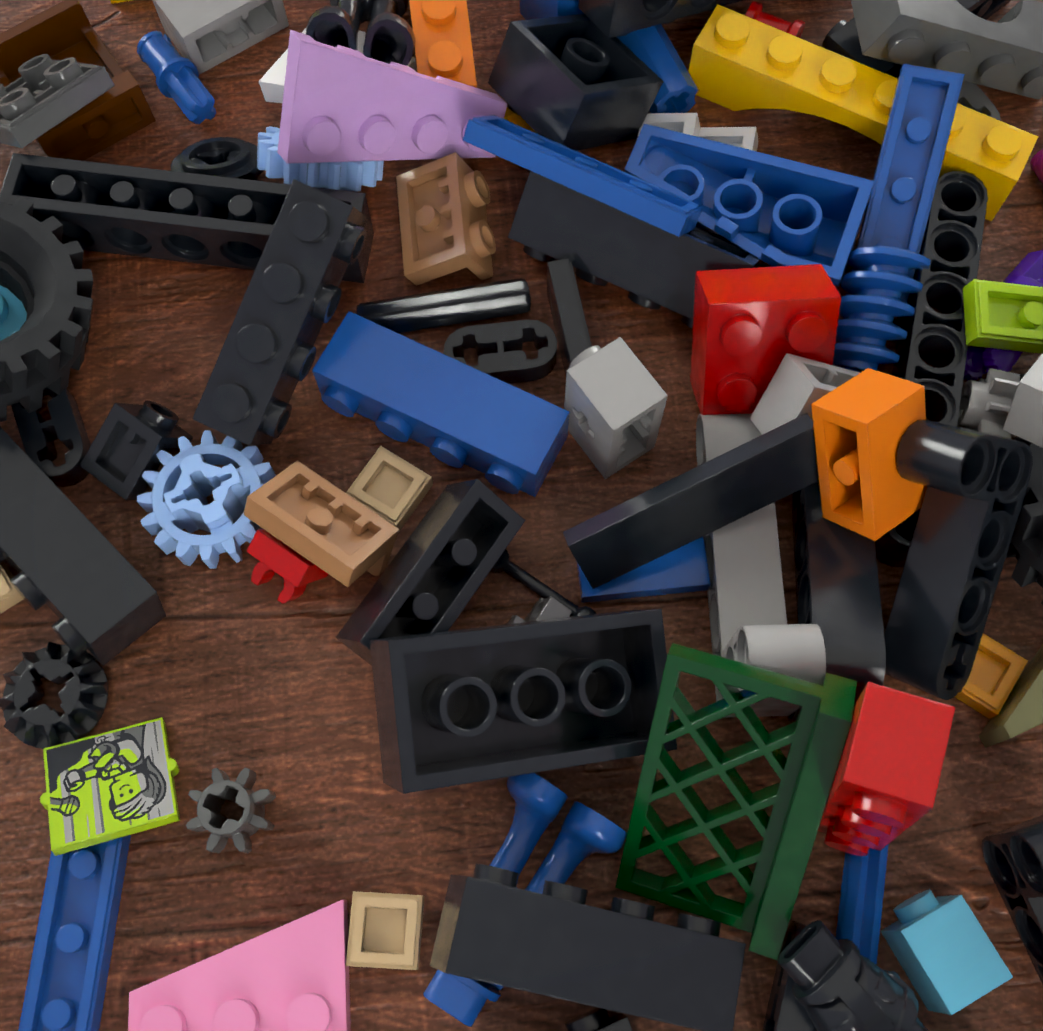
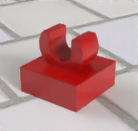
(286, 562)

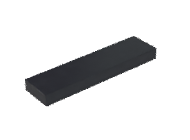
(696, 502)

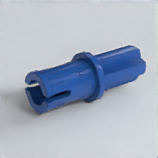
(176, 77)

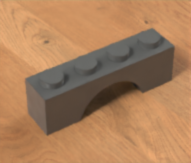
(953, 39)

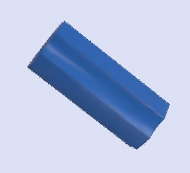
(659, 54)

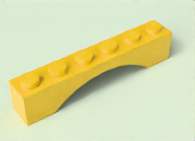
(762, 67)

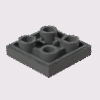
(47, 96)

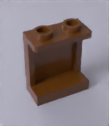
(67, 33)

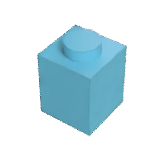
(944, 951)

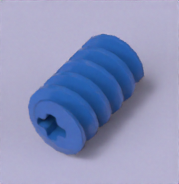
(873, 304)

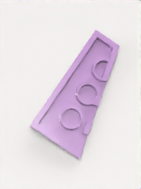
(370, 110)

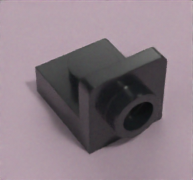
(130, 444)

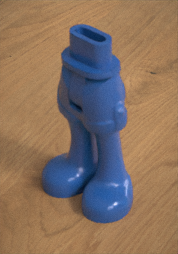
(580, 836)

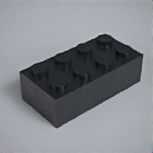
(516, 697)

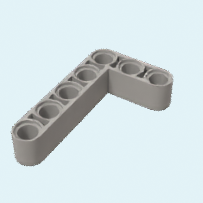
(747, 583)

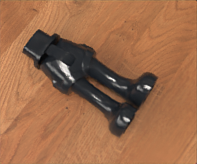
(386, 37)
(846, 988)

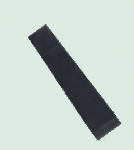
(955, 235)

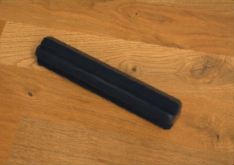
(449, 306)

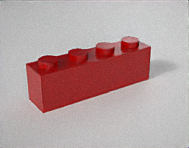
(886, 769)

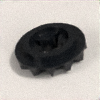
(219, 157)
(81, 698)

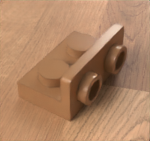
(444, 220)
(322, 523)

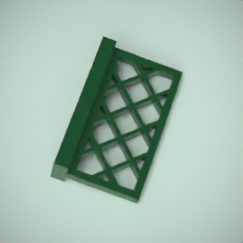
(796, 799)

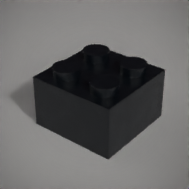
(573, 81)

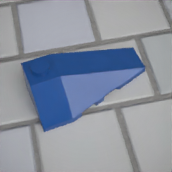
(758, 200)

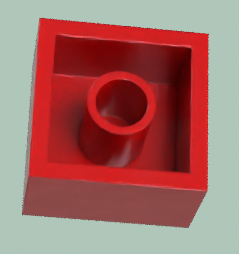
(749, 323)

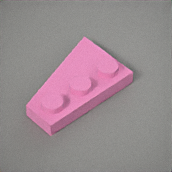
(270, 983)

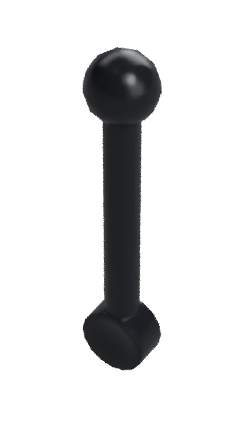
(504, 564)

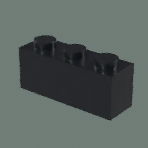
(435, 568)

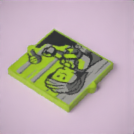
(109, 786)

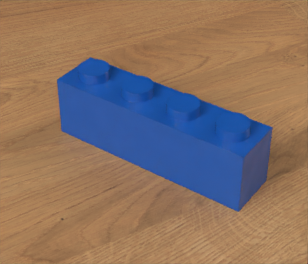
(441, 405)

